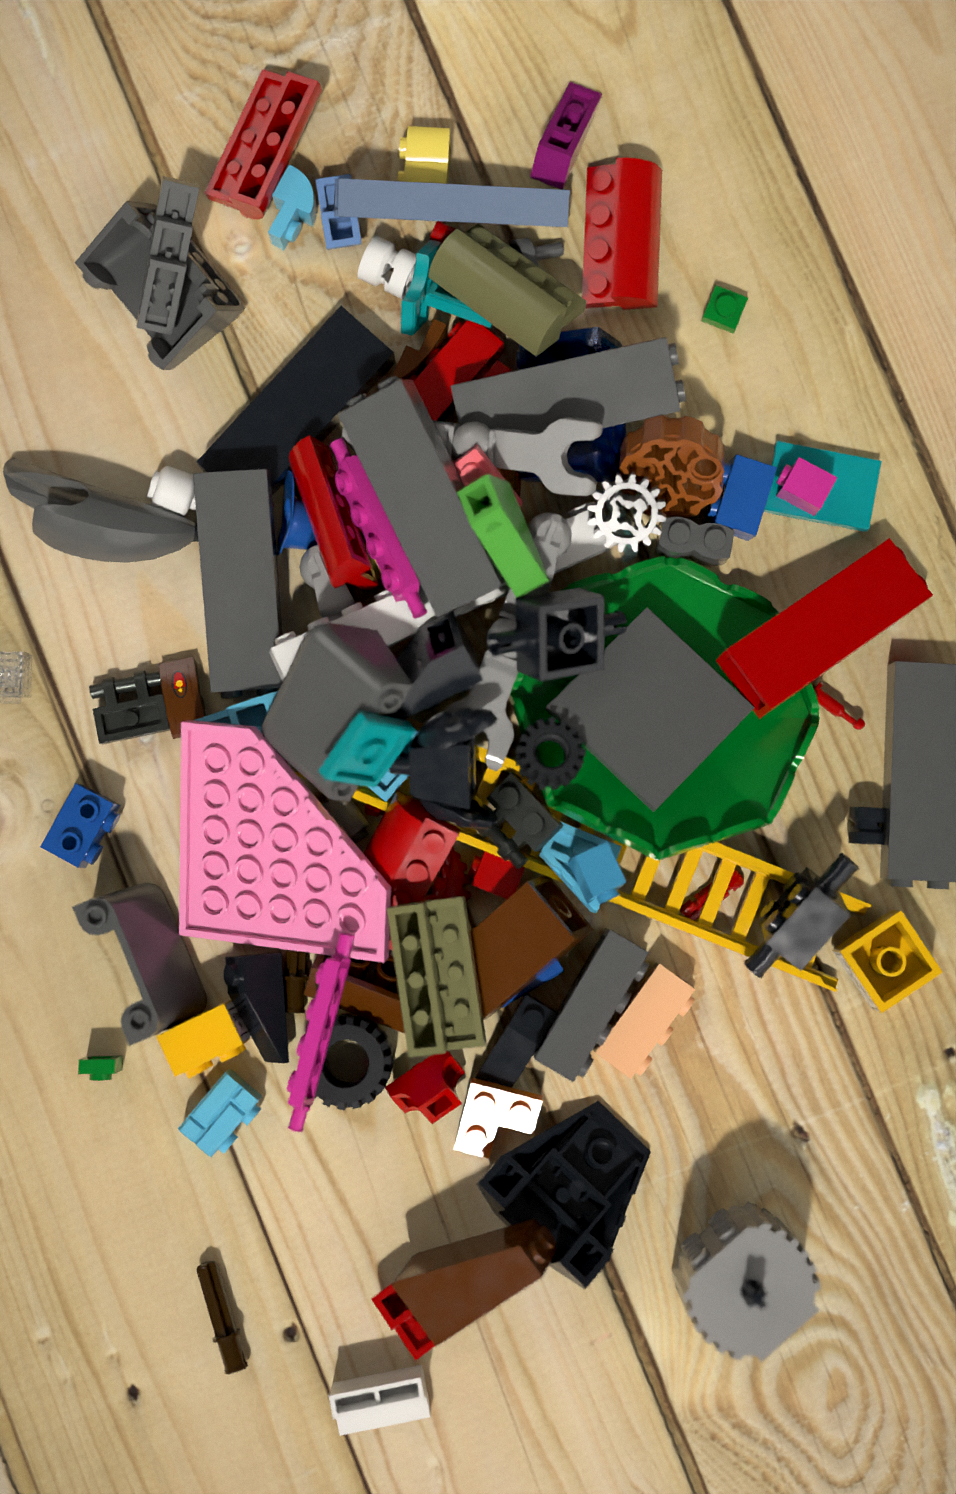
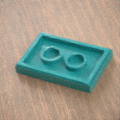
(851, 497)

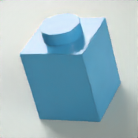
(597, 873)

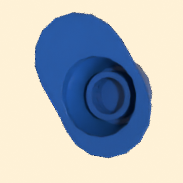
(295, 527)

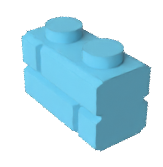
(220, 1114)

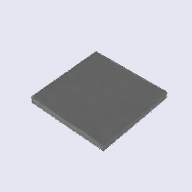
(651, 709)

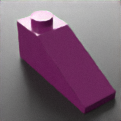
(565, 135)

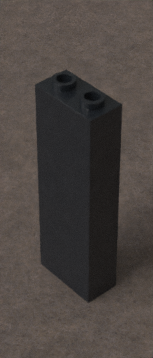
(302, 399)

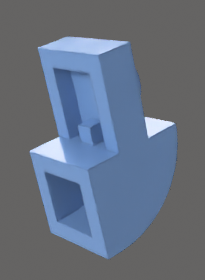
(338, 231)

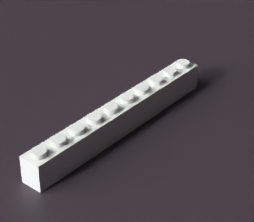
(395, 619)

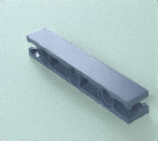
(451, 202)

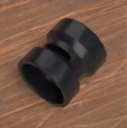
(867, 825)

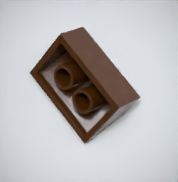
(368, 990)

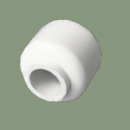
(172, 490)

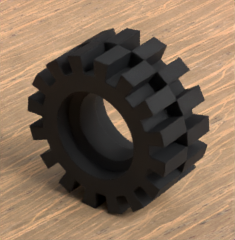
(558, 733)

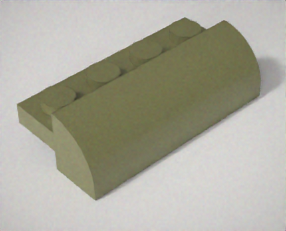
(505, 288)
(436, 976)

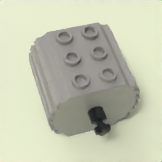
(746, 1282)

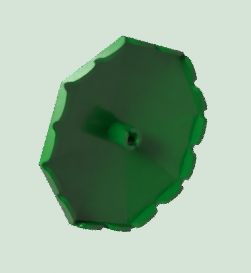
(741, 779)

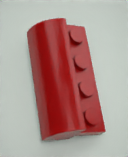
(263, 142)
(622, 235)
(330, 516)
(409, 848)

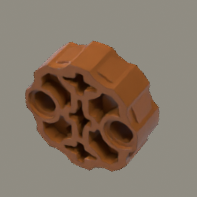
(678, 459)

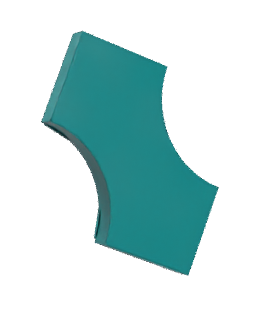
(413, 311)

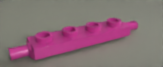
(379, 534)
(314, 1045)

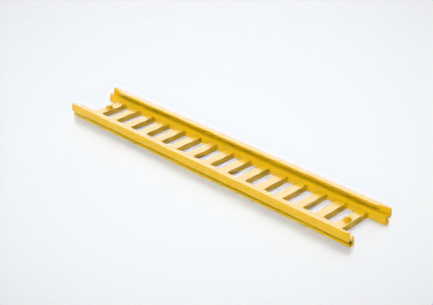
(636, 899)

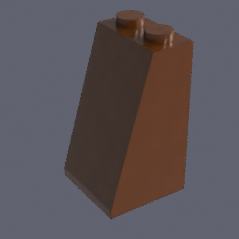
(524, 940)
(473, 1276)

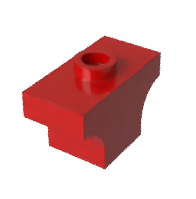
(429, 1087)

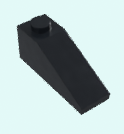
(258, 995)
(517, 1042)

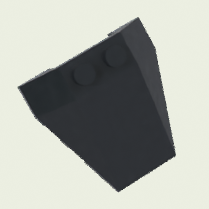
(574, 1184)

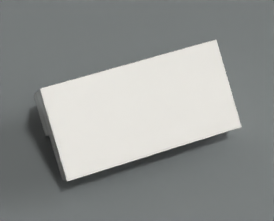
(380, 1400)

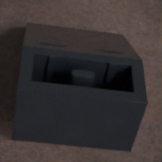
(437, 664)

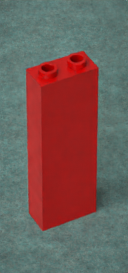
(824, 627)

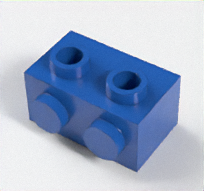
(743, 496)
(81, 826)

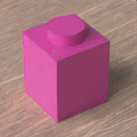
(805, 485)

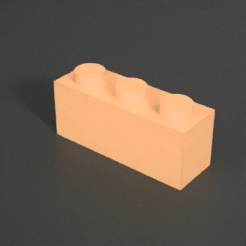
(646, 1021)

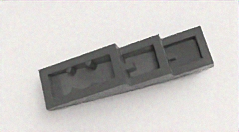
(167, 255)

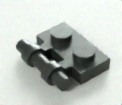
(130, 718)
(526, 815)

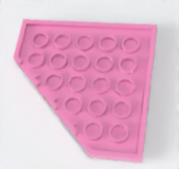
(266, 855)

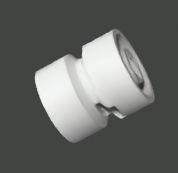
(377, 263)

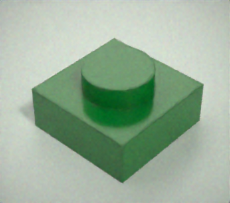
(724, 309)
(100, 1067)

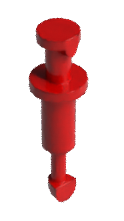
(835, 707)

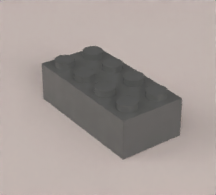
(590, 1005)

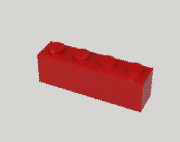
(459, 361)

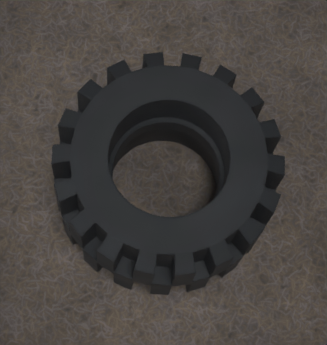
(379, 1069)

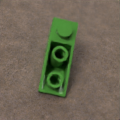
(504, 532)

